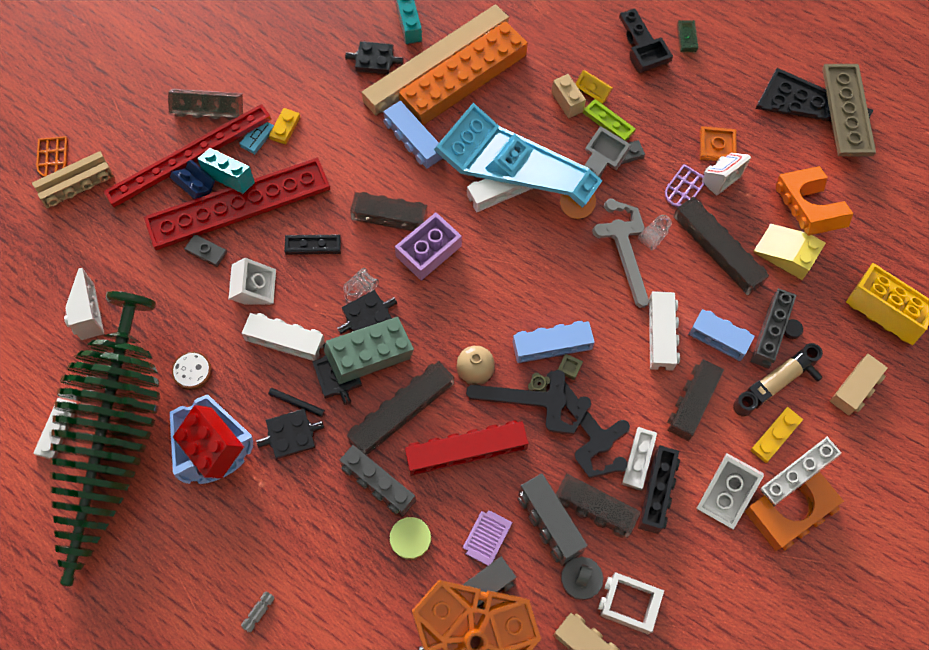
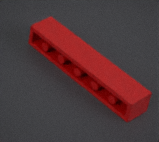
(466, 448)

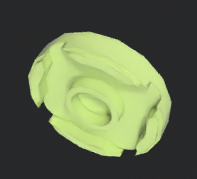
(410, 538)

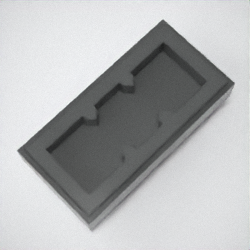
(205, 250)

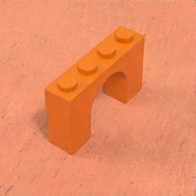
(812, 217)
(780, 530)

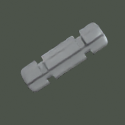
(257, 612)

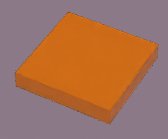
(716, 143)

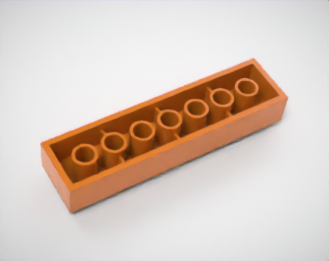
(463, 73)

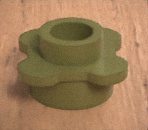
(536, 377)

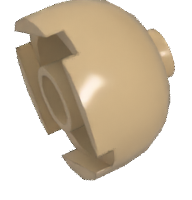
(475, 365)

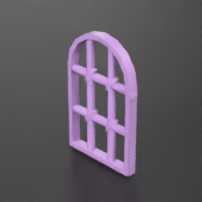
(675, 190)

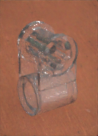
(655, 232)
(361, 283)

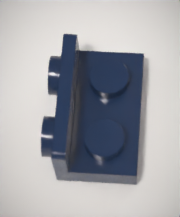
(193, 180)

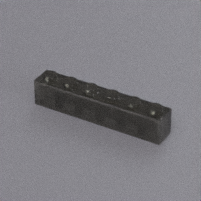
(721, 245)
(401, 408)

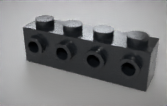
(658, 490)

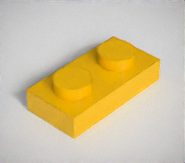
(593, 86)
(284, 126)

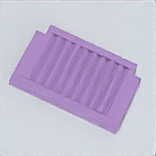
(486, 537)

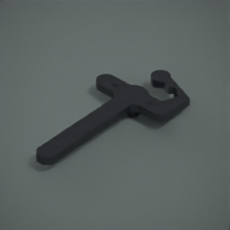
(552, 400)
(600, 439)

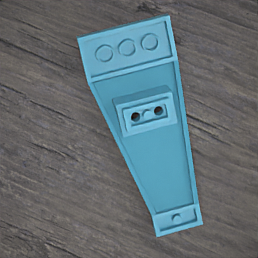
(487, 151)

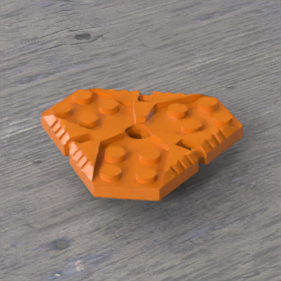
(450, 618)

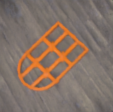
(47, 151)

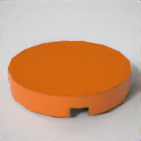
(573, 209)

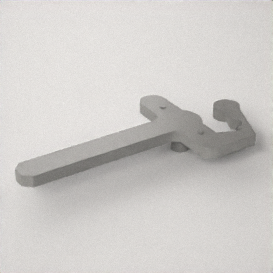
(619, 232)

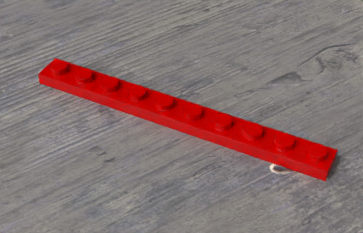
(178, 160)

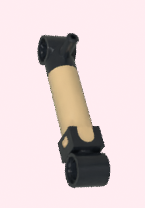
(779, 378)

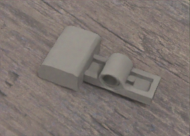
(606, 150)

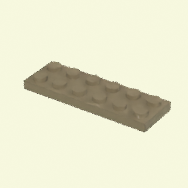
(848, 110)

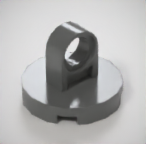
(582, 578)

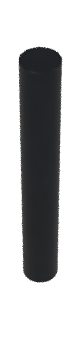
(296, 402)

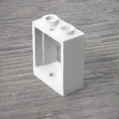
(652, 609)

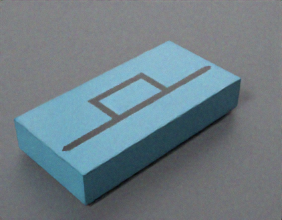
(256, 138)

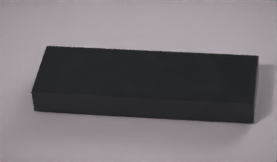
(312, 244)

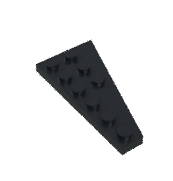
(795, 97)

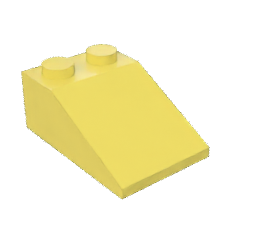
(789, 249)

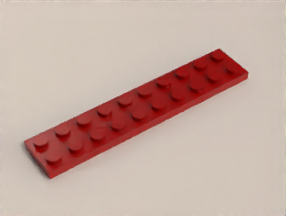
(231, 206)

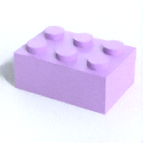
(428, 246)

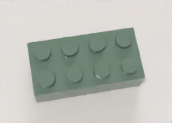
(368, 350)

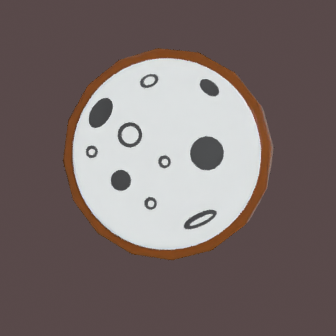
(191, 370)

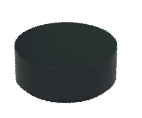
(793, 329)

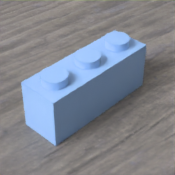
(721, 335)

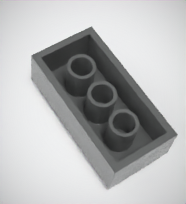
(551, 519)

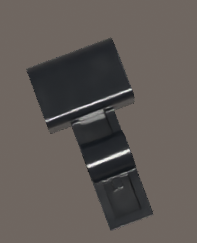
(647, 52)

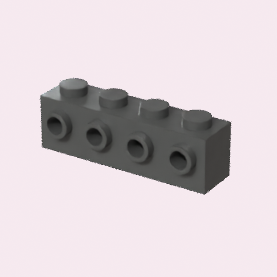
(376, 479)

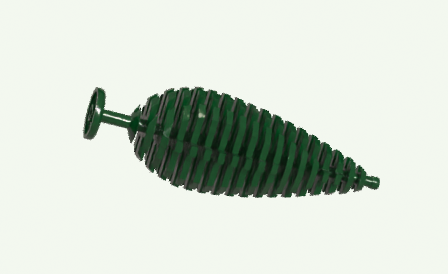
(112, 383)

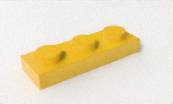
(776, 435)

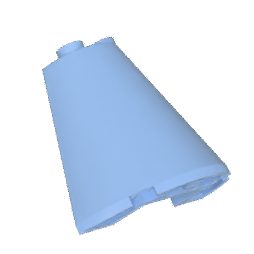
(182, 466)

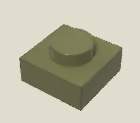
(570, 366)

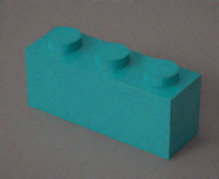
(409, 21)
(226, 170)

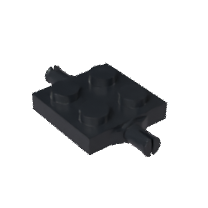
(374, 58)
(366, 312)
(329, 381)
(290, 434)

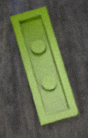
(609, 120)

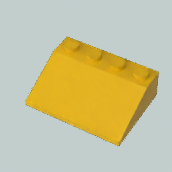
(891, 304)

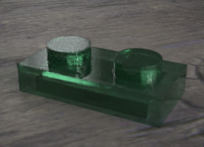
(687, 36)

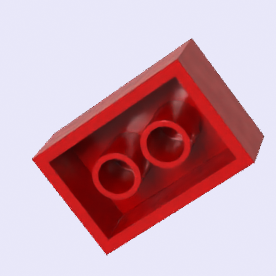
(208, 442)

